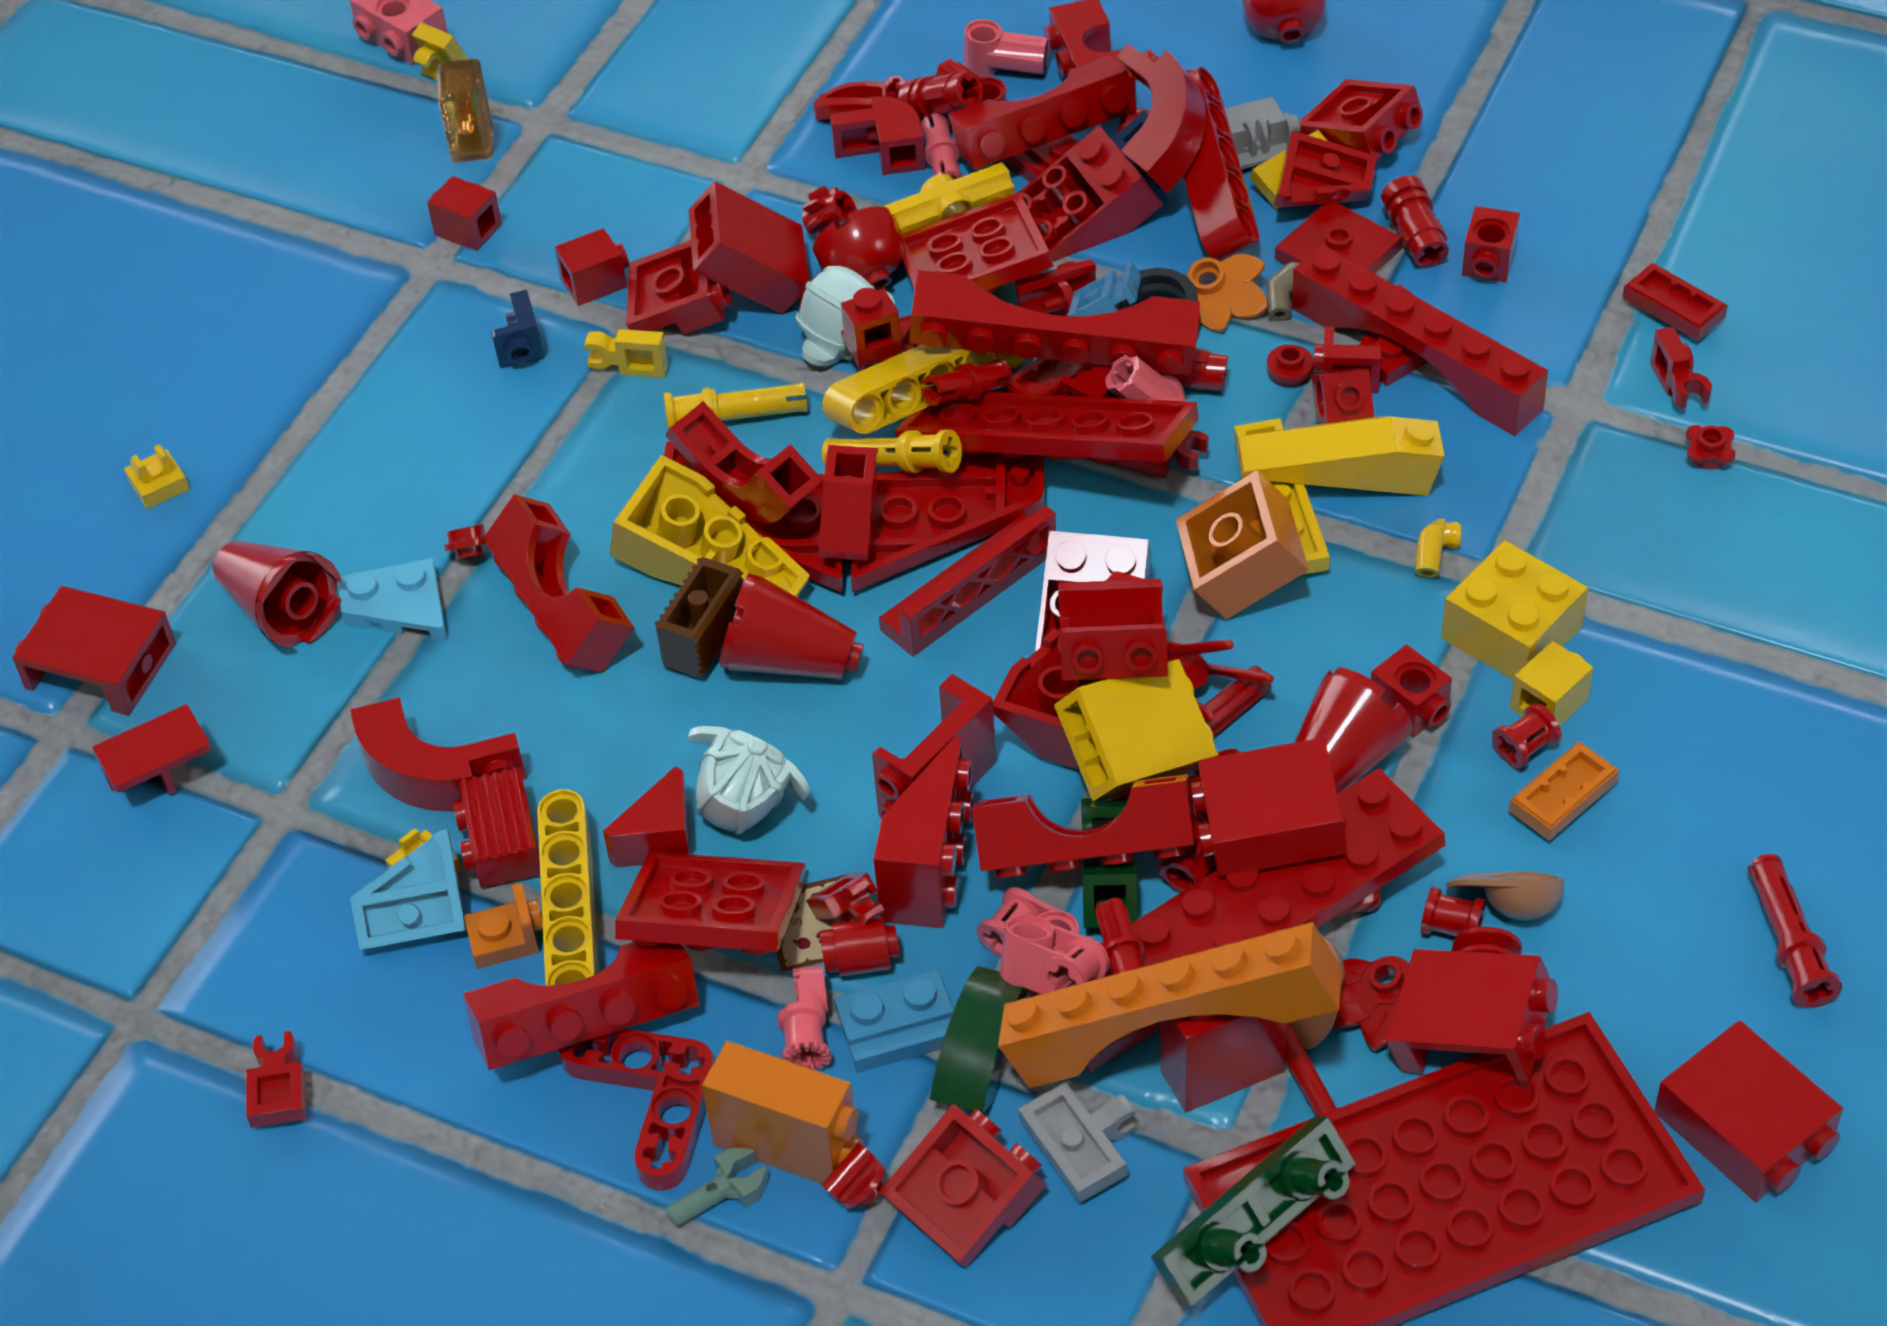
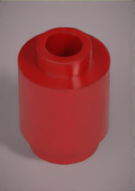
(859, 947)

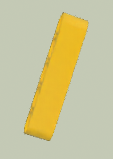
(894, 386)
(567, 889)

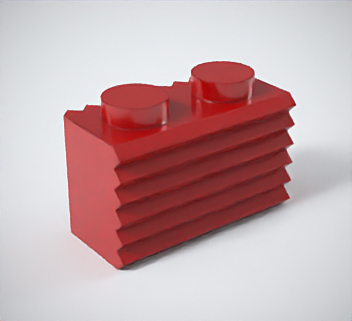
(499, 828)

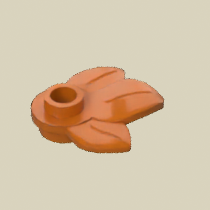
(1232, 291)

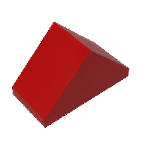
(652, 823)

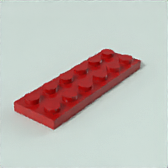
(1061, 426)

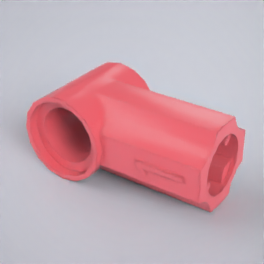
(991, 49)
(1136, 380)

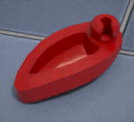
(855, 96)

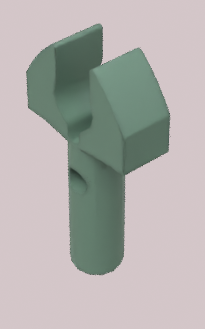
(724, 1185)

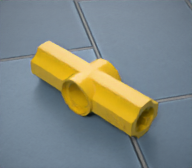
(947, 197)

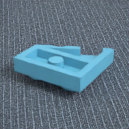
(394, 599)
(412, 898)

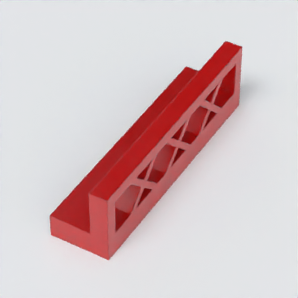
(969, 582)

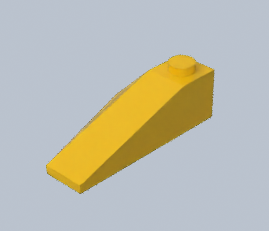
(1349, 454)
(681, 519)

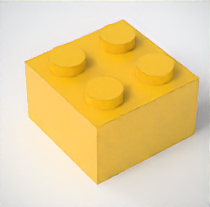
(1512, 609)

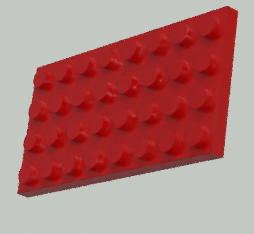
(1464, 1184)

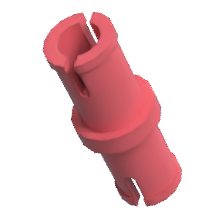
(940, 148)

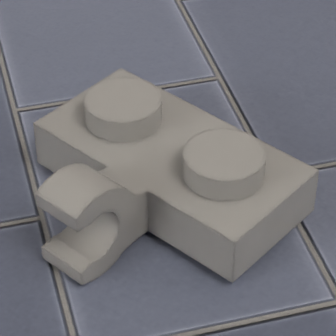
(1079, 1141)

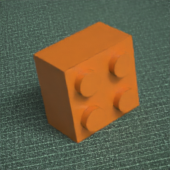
(1241, 545)

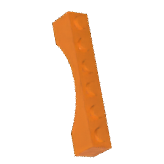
(1264, 977)

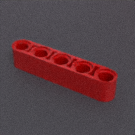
(1217, 182)

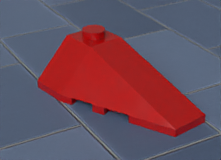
(1029, 697)

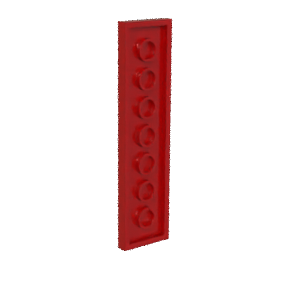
(1383, 840)

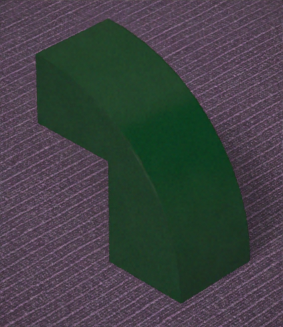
(1106, 881)
(970, 1050)

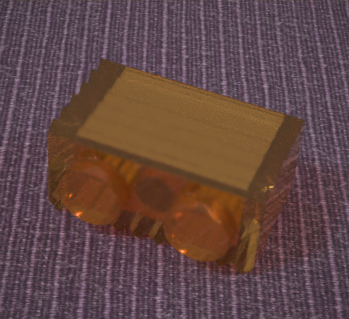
(465, 110)

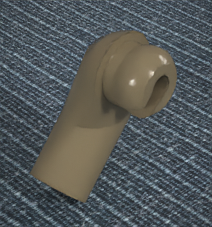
(1278, 292)

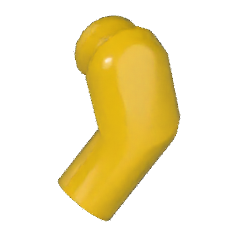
(1430, 545)

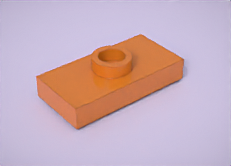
(1564, 790)

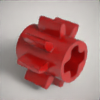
(825, 208)

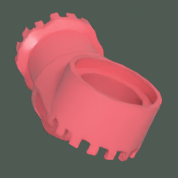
(804, 1020)

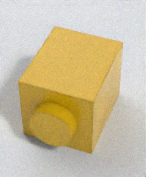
(1554, 680)

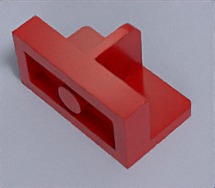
(151, 750)

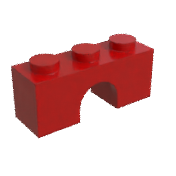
(1080, 35)

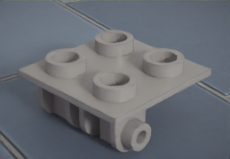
(1260, 130)

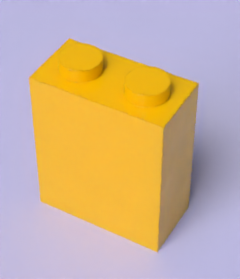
(1135, 730)

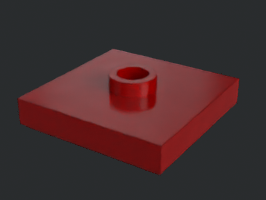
(1344, 233)

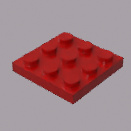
(985, 244)
(711, 902)

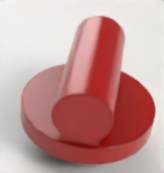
(856, 1178)

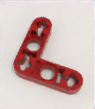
(668, 1088)

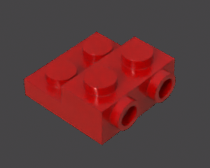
(1365, 115)
(668, 291)
(964, 1183)

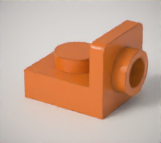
(504, 930)

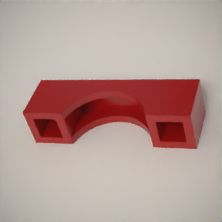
(1006, 128)
(531, 549)
(1017, 833)
(528, 1019)

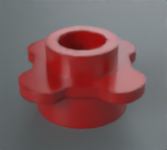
(1710, 446)

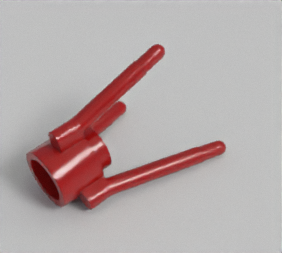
(1198, 669)

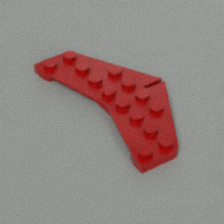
(913, 515)

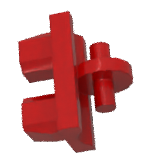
(1054, 289)

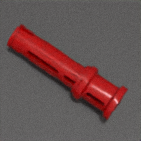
(1798, 948)

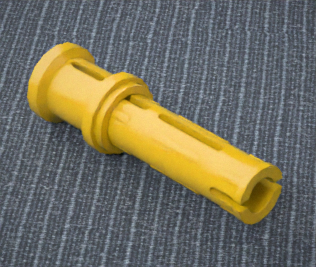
(737, 403)
(910, 451)

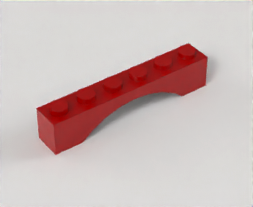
(961, 315)
(1487, 374)

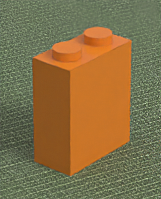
(781, 1111)

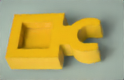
(632, 350)

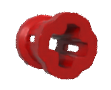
(1526, 735)
(1450, 914)

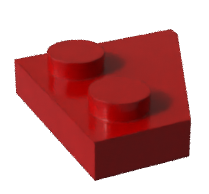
(1322, 173)

